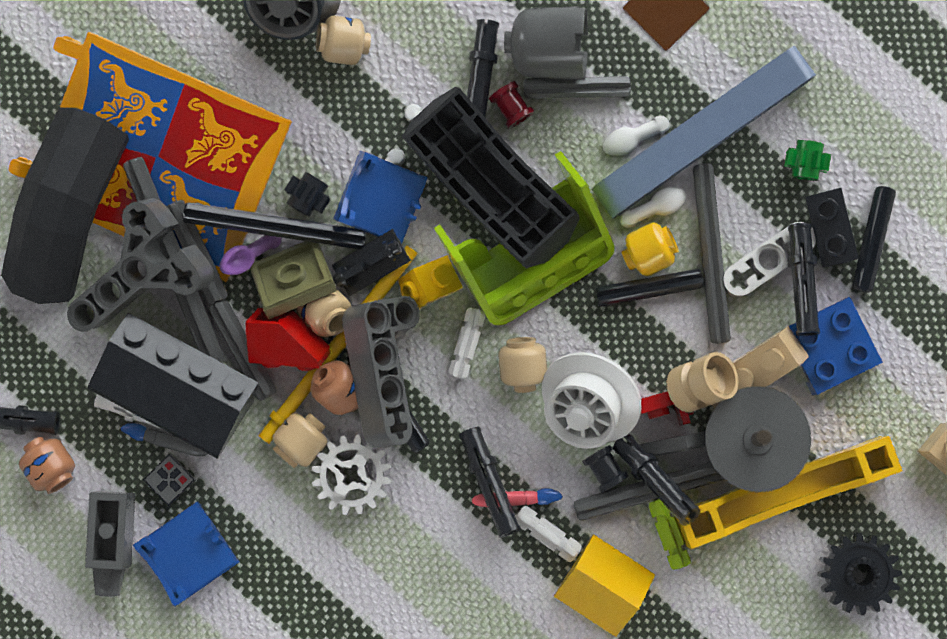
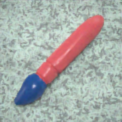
(519, 498)

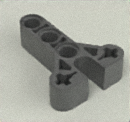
(141, 244)

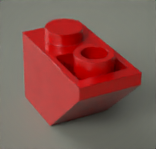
(284, 342)

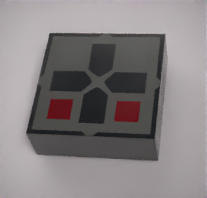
(169, 479)

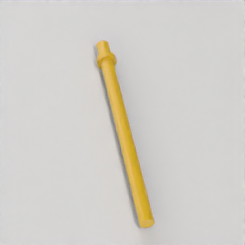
(336, 346)

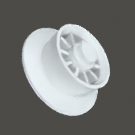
(589, 400)

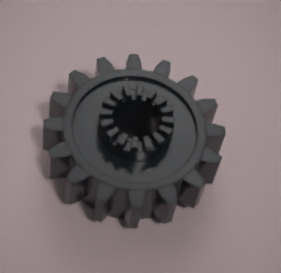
(878, 578)

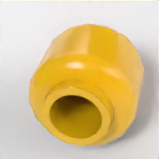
(650, 249)

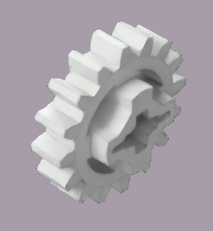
(343, 489)

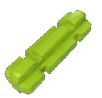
(670, 535)

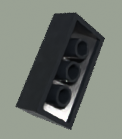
(173, 385)

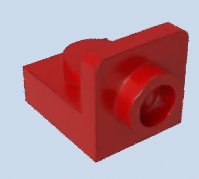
(658, 405)

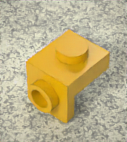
(430, 281)

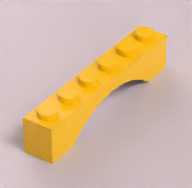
(817, 480)

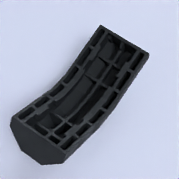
(491, 179)
(60, 205)

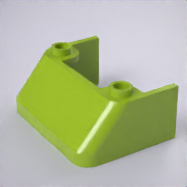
(508, 288)

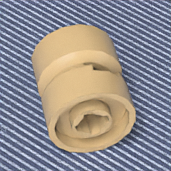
(702, 382)

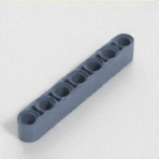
(703, 132)

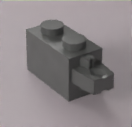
(109, 539)

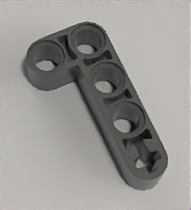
(377, 367)

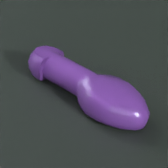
(241, 257)

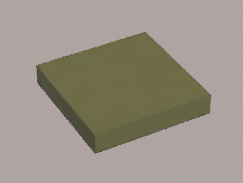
(292, 278)

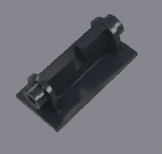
(832, 227)
(370, 263)

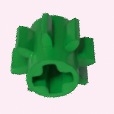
(807, 160)

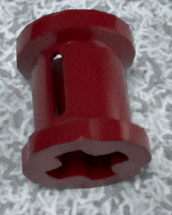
(511, 105)

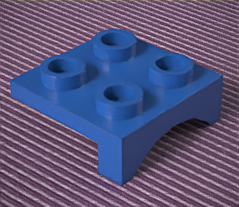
(380, 196)
(839, 350)
(186, 553)

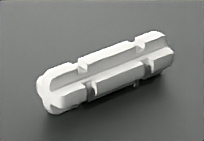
(467, 343)
(548, 534)

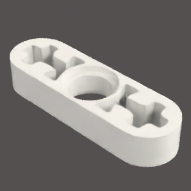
(752, 282)

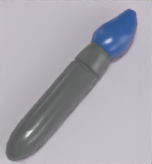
(161, 439)

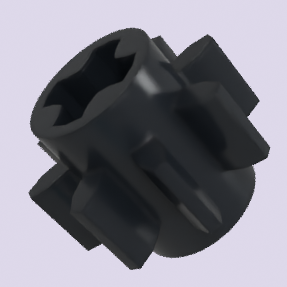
(307, 194)

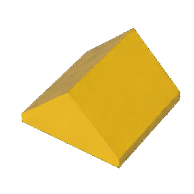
(605, 586)

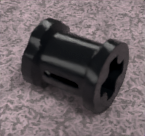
(605, 468)

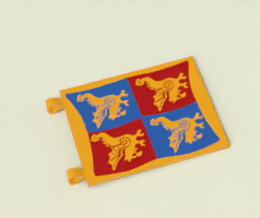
(189, 133)

